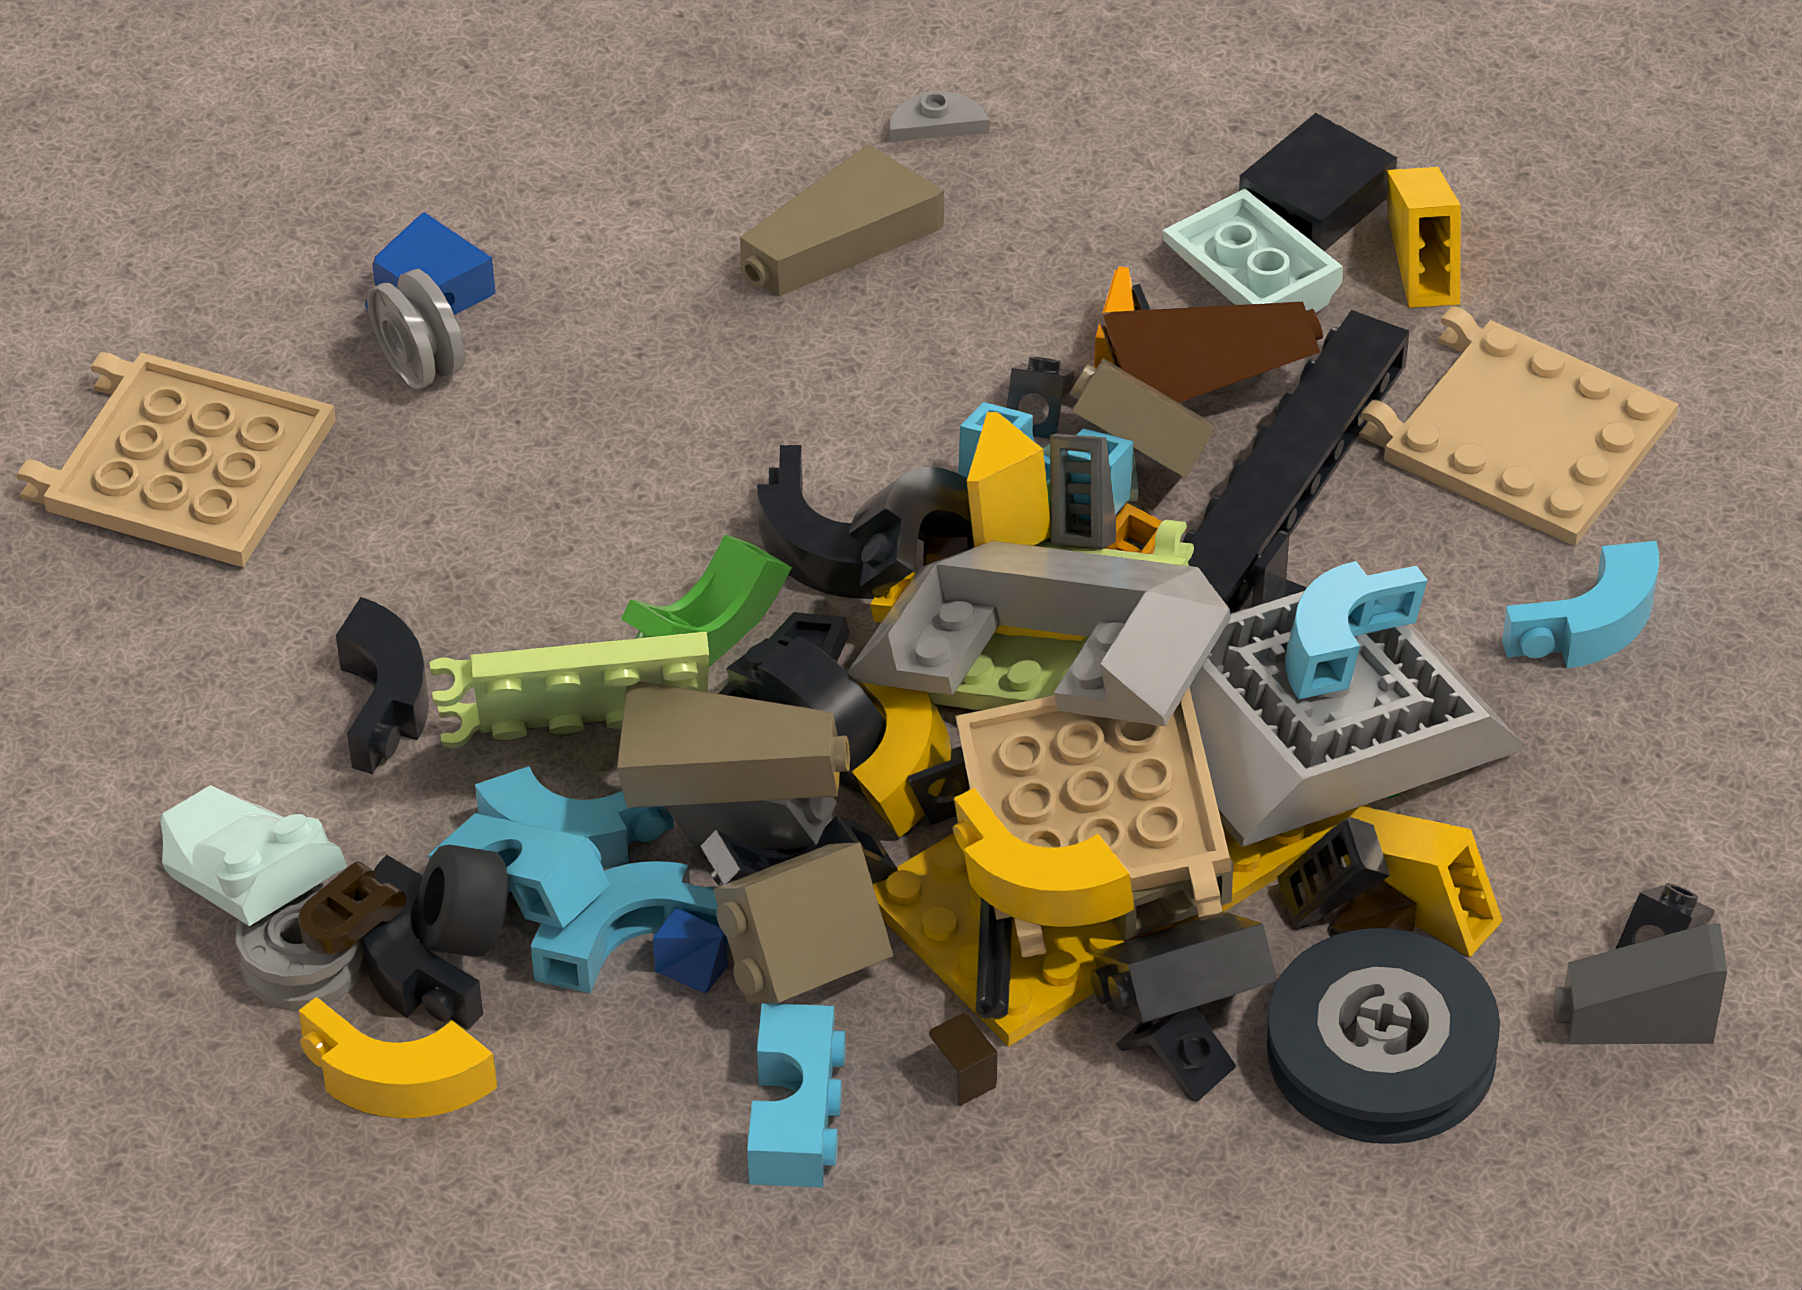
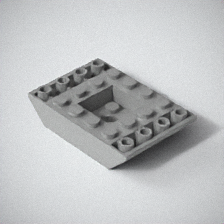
(1309, 758)

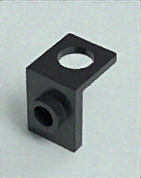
(1046, 379)
(1270, 573)
(956, 783)
(1666, 907)
(1186, 1049)

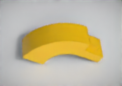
(912, 742)
(1039, 883)
(395, 1077)

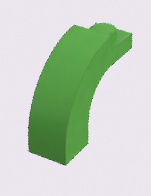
(724, 601)

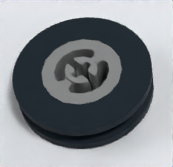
(1377, 1085)

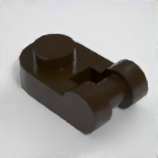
(335, 922)

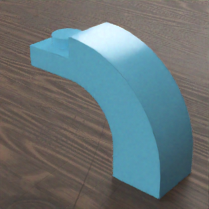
(632, 906)

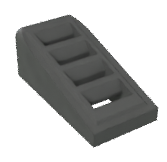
(1063, 508)

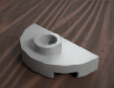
(936, 116)

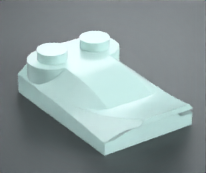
(1254, 254)
(245, 853)

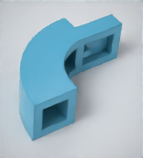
(1335, 611)
(1595, 622)
(602, 820)

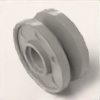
(416, 328)
(285, 969)

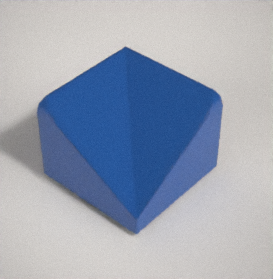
(690, 950)

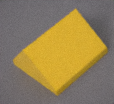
(1008, 486)

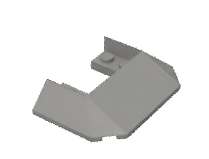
(1143, 622)

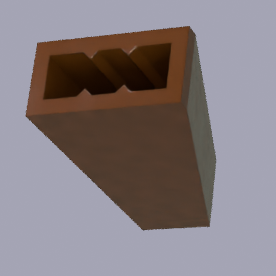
(1209, 346)

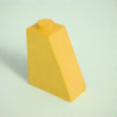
(1425, 235)
(1441, 873)

